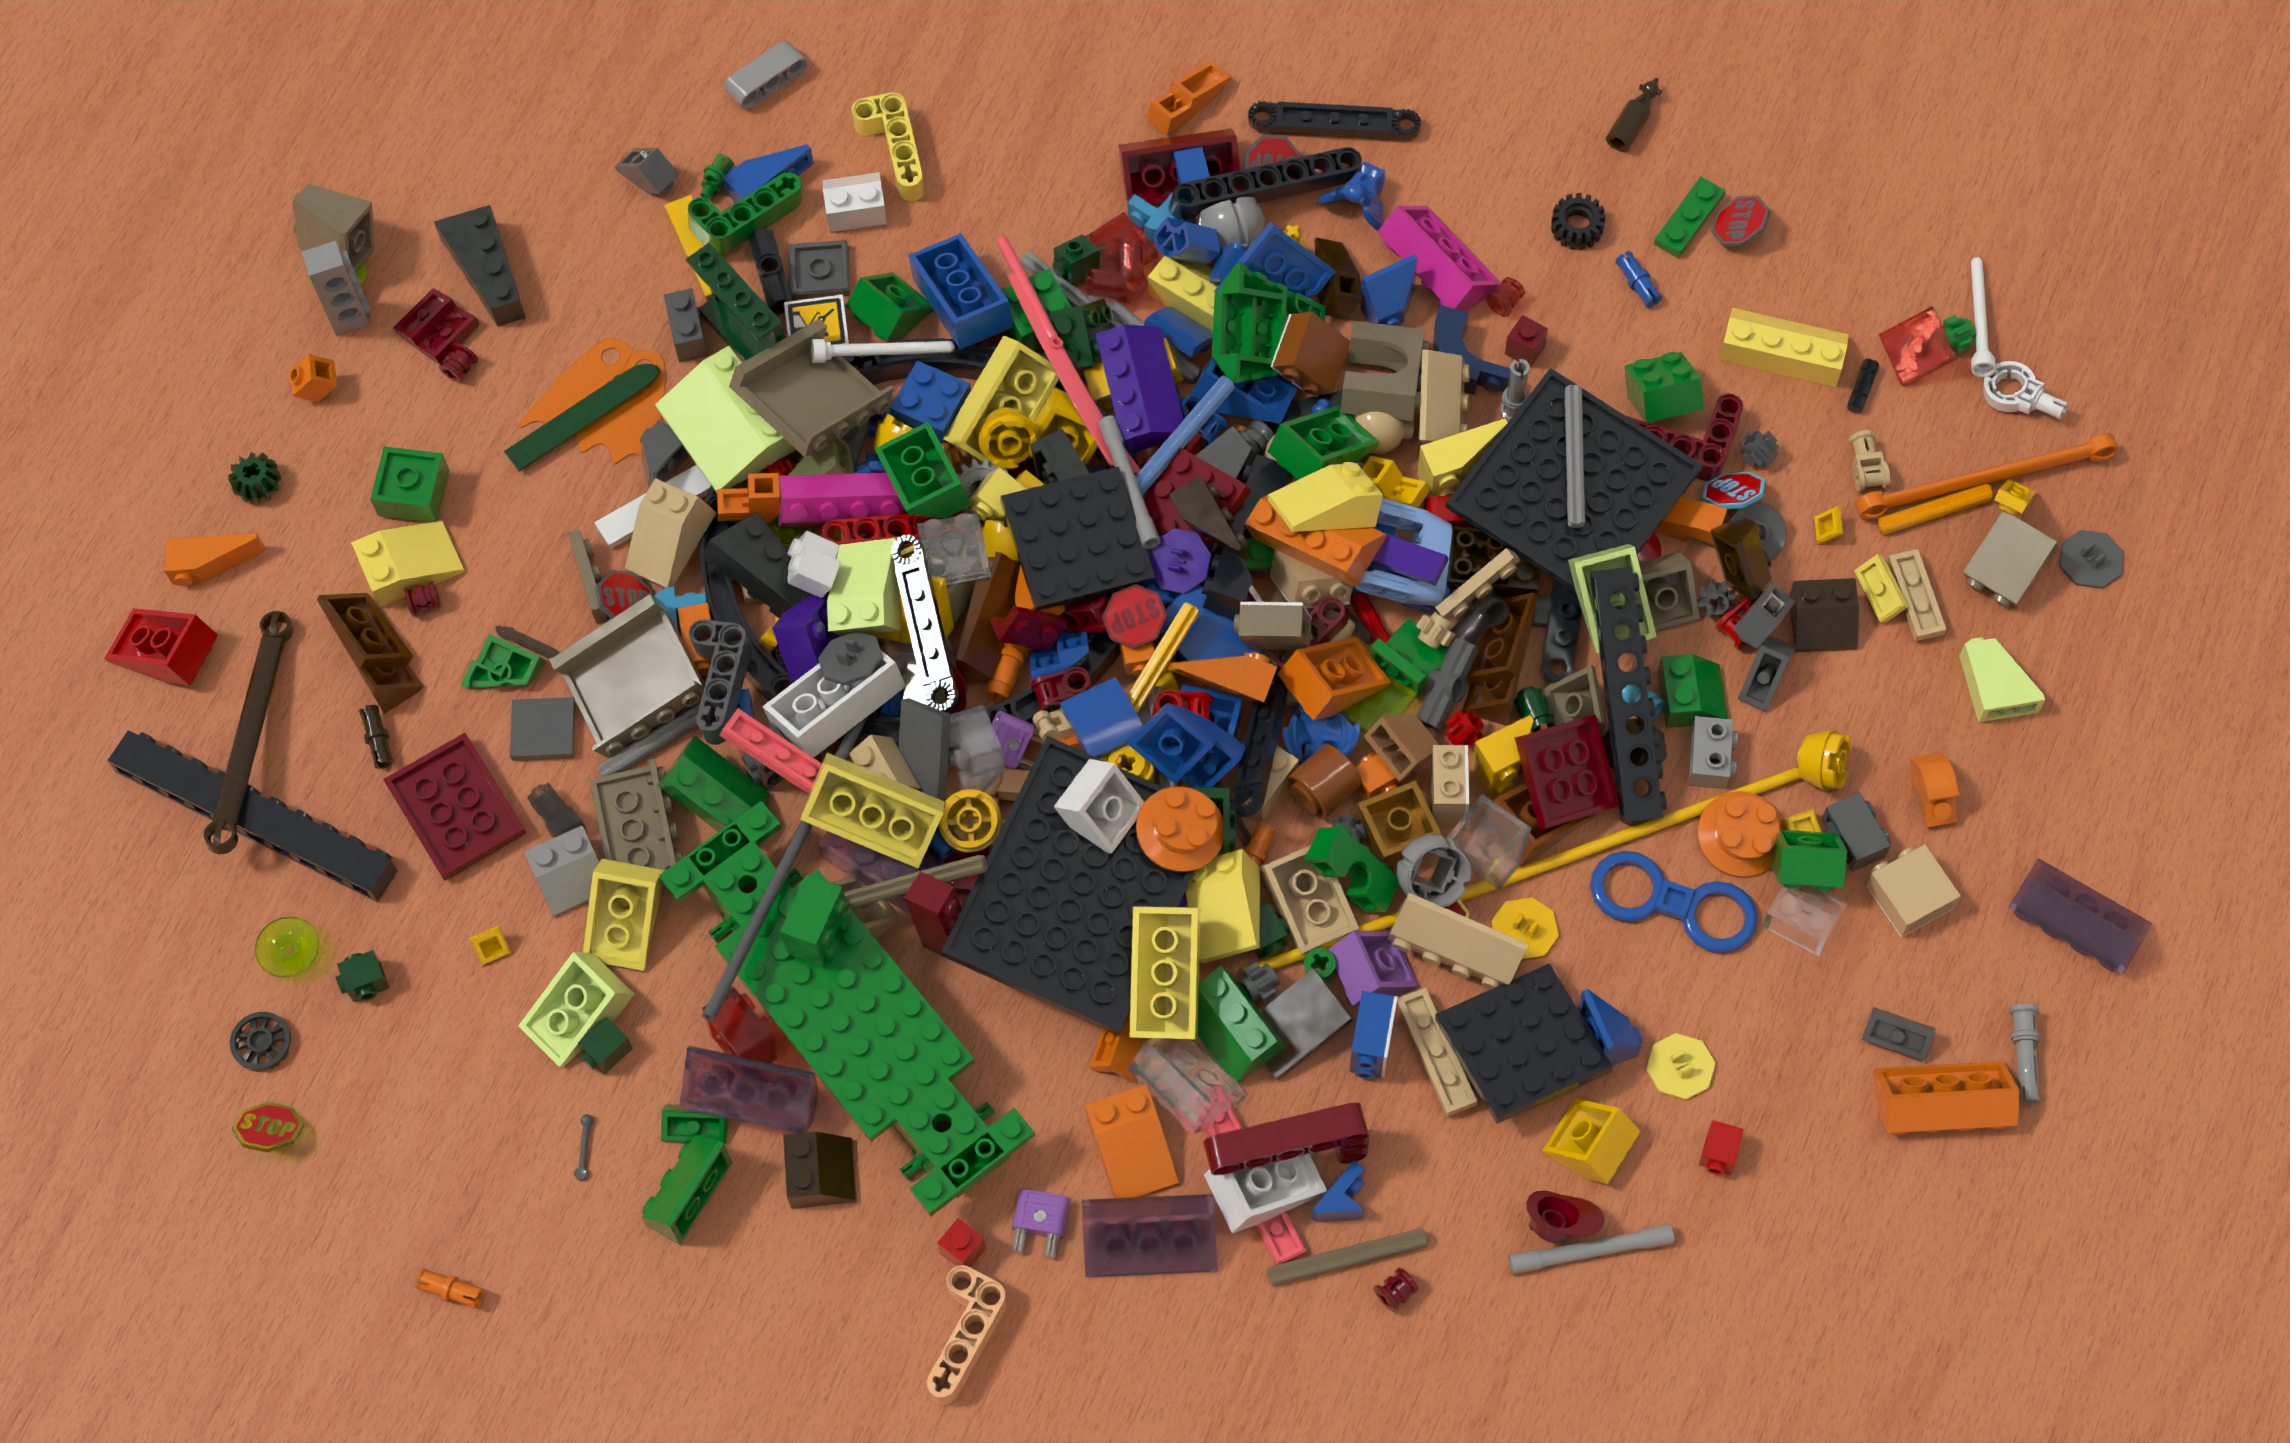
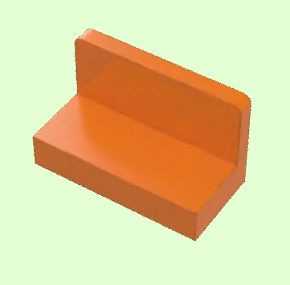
(1116, 1052)

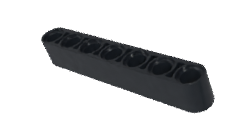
(1275, 174)

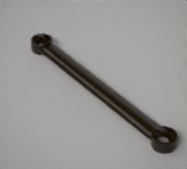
(248, 733)

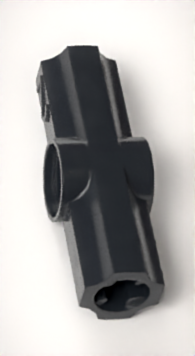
(766, 259)

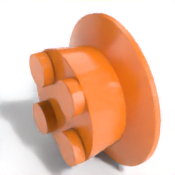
(1180, 829)
(1739, 833)

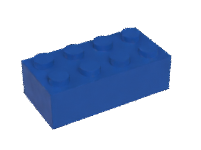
(961, 291)

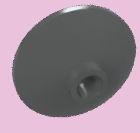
(1771, 524)

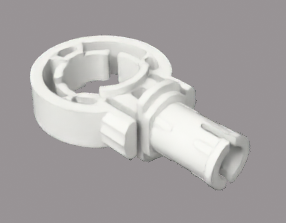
(2025, 400)

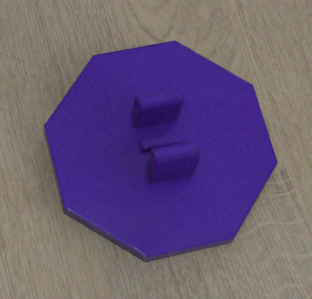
(1180, 561)

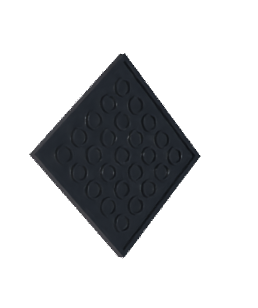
(1521, 482)

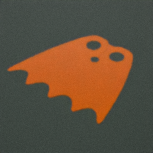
(621, 427)

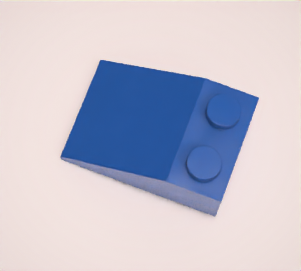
(1254, 399)

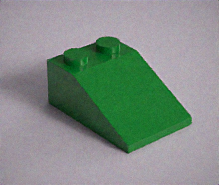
(1320, 441)

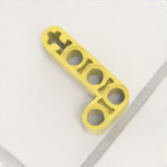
(892, 123)

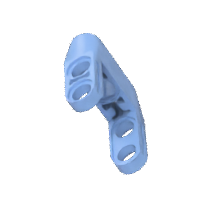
(1427, 532)

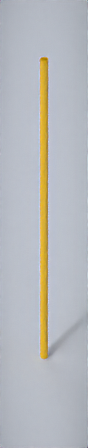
(1560, 859)

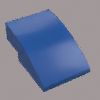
(1210, 634)
(1187, 747)

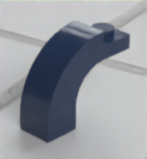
(1448, 338)

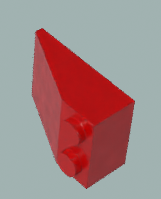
(162, 645)

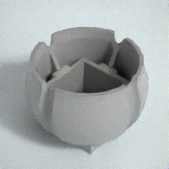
(1234, 222)
(1448, 877)

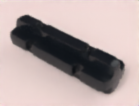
(1863, 385)

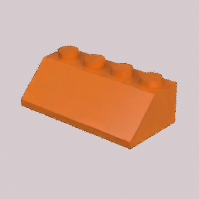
(1336, 552)
(1946, 1097)

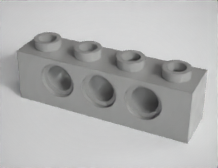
(337, 287)

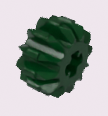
(254, 477)

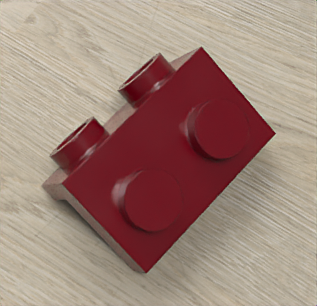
(1029, 628)

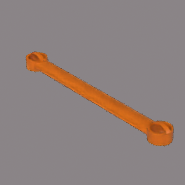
(1877, 504)

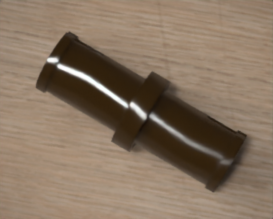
(376, 736)

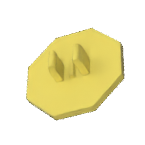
(1680, 1066)

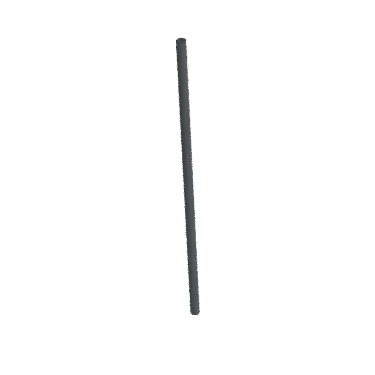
(770, 895)

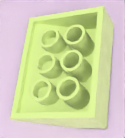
(718, 425)

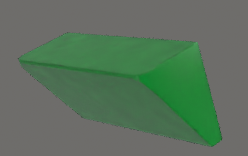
(684, 1124)

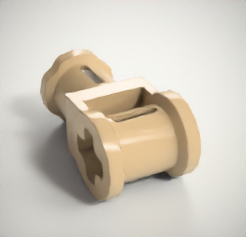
(1868, 464)

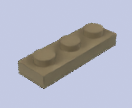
(589, 574)

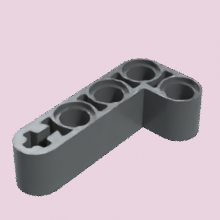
(717, 682)

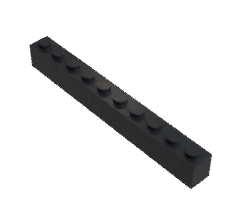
(260, 818)

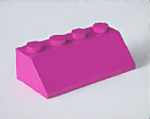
(1442, 260)
(823, 498)

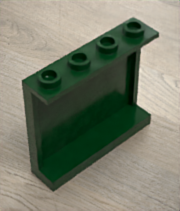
(735, 308)

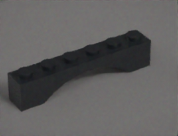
(1231, 575)

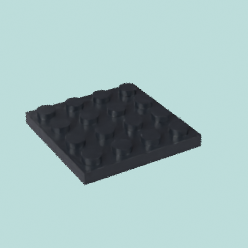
(1076, 538)
(1523, 1043)

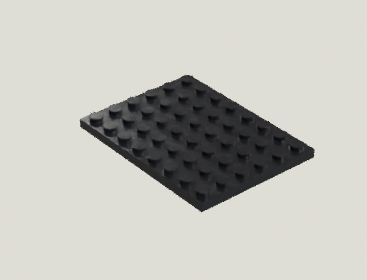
(1058, 907)

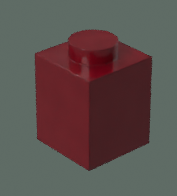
(1526, 340)

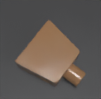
(1402, 743)

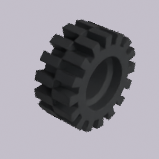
(1581, 207)

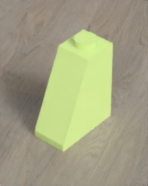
(1997, 682)

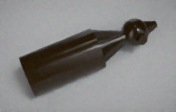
(1633, 117)

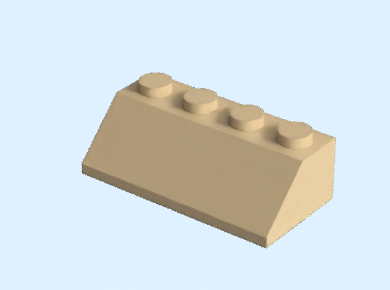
(1456, 941)

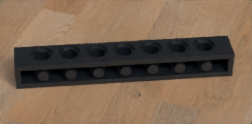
(1603, 585)

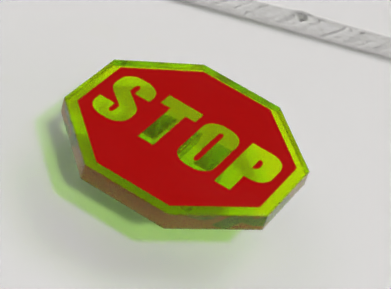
(267, 1127)

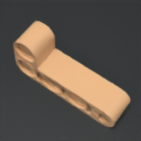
(961, 1339)

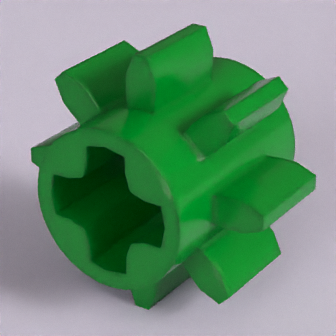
(1959, 332)

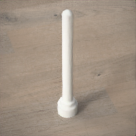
(824, 350)
(1983, 362)

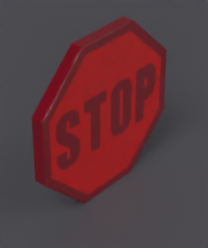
(1134, 616)

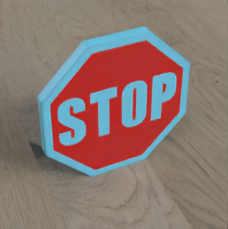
(1734, 490)

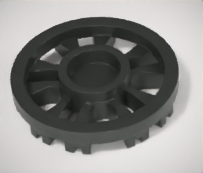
(260, 1041)

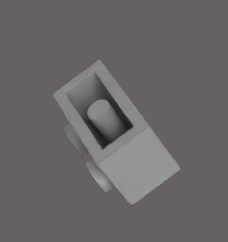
(1711, 752)

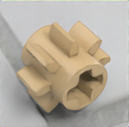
(1435, 630)

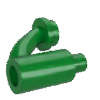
(714, 175)

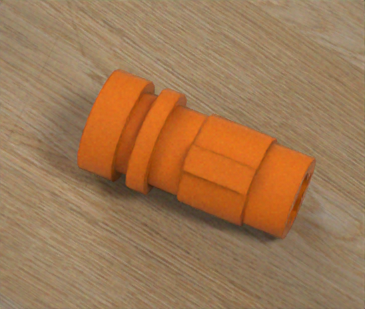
(1006, 672)

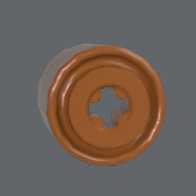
(1324, 781)

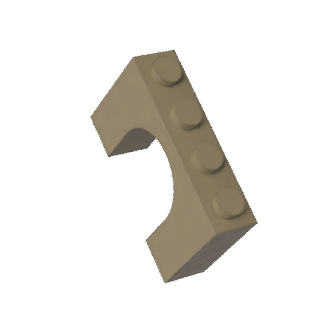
(1389, 347)

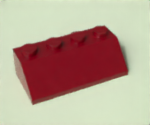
(1150, 165)

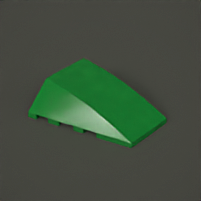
(1250, 322)

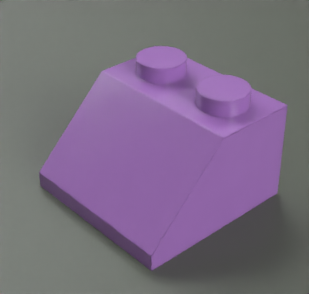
(1372, 965)

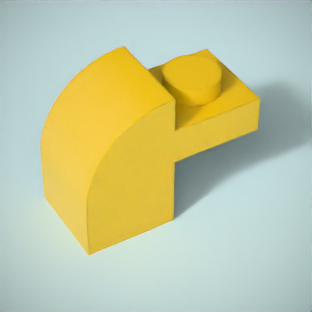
(1393, 484)

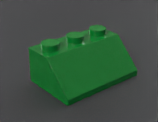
(922, 474)
(710, 785)
(1234, 1026)
(687, 1188)

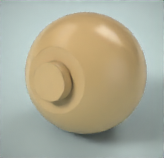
(1385, 429)

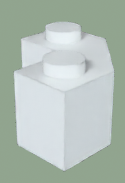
(813, 563)

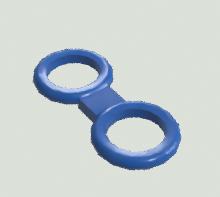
(1674, 901)

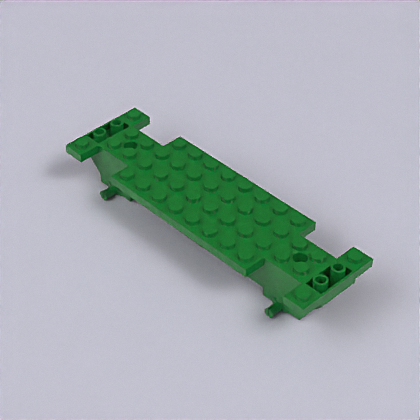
(852, 1019)

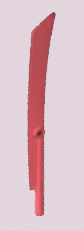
(1055, 351)

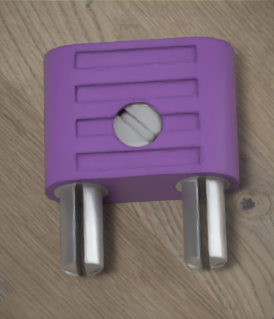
(1014, 737)
(1042, 1216)

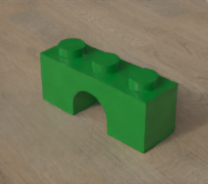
(1371, 881)

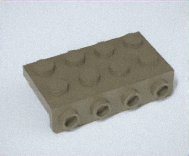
(635, 818)

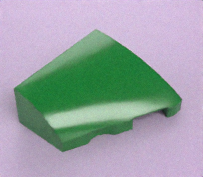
(502, 665)

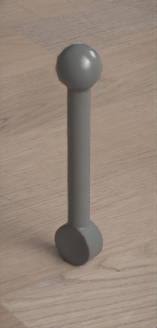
(581, 1173)

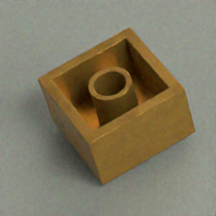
(1394, 820)

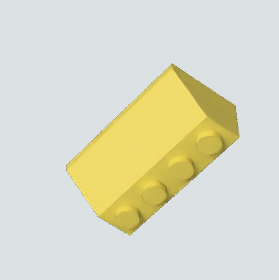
(1184, 288)
(1784, 347)
(1011, 379)
(872, 810)
(1165, 973)

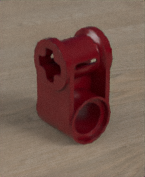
(1085, 615)
(1058, 687)

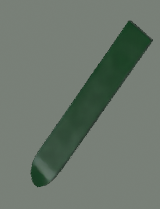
(581, 415)

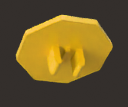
(1529, 923)

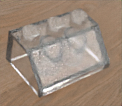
(1187, 1082)

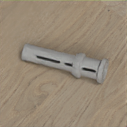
(1516, 391)
(2025, 1038)

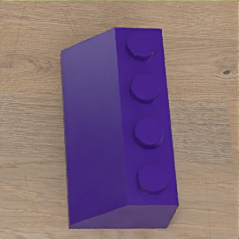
(1140, 384)

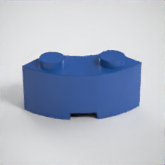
(1187, 241)

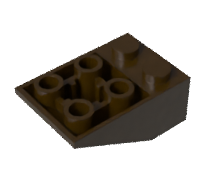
(1473, 550)

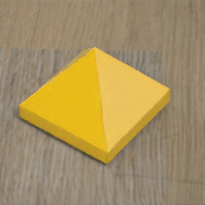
(1828, 525)
(490, 945)

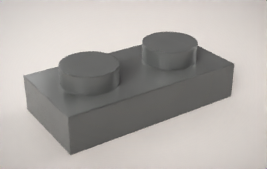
(1898, 1033)

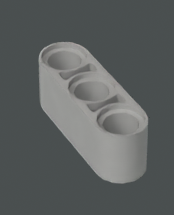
(765, 75)

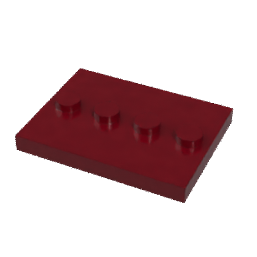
(454, 806)

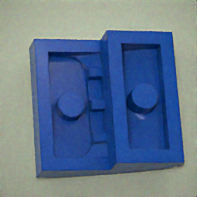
(1181, 330)
(1069, 650)
(1102, 718)

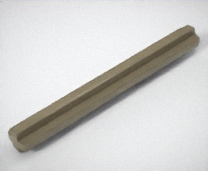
(901, 885)
(1347, 1256)

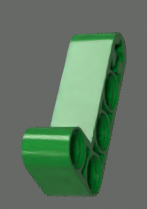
(780, 195)

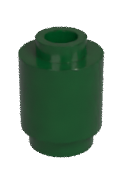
(1534, 703)

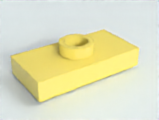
(1881, 588)

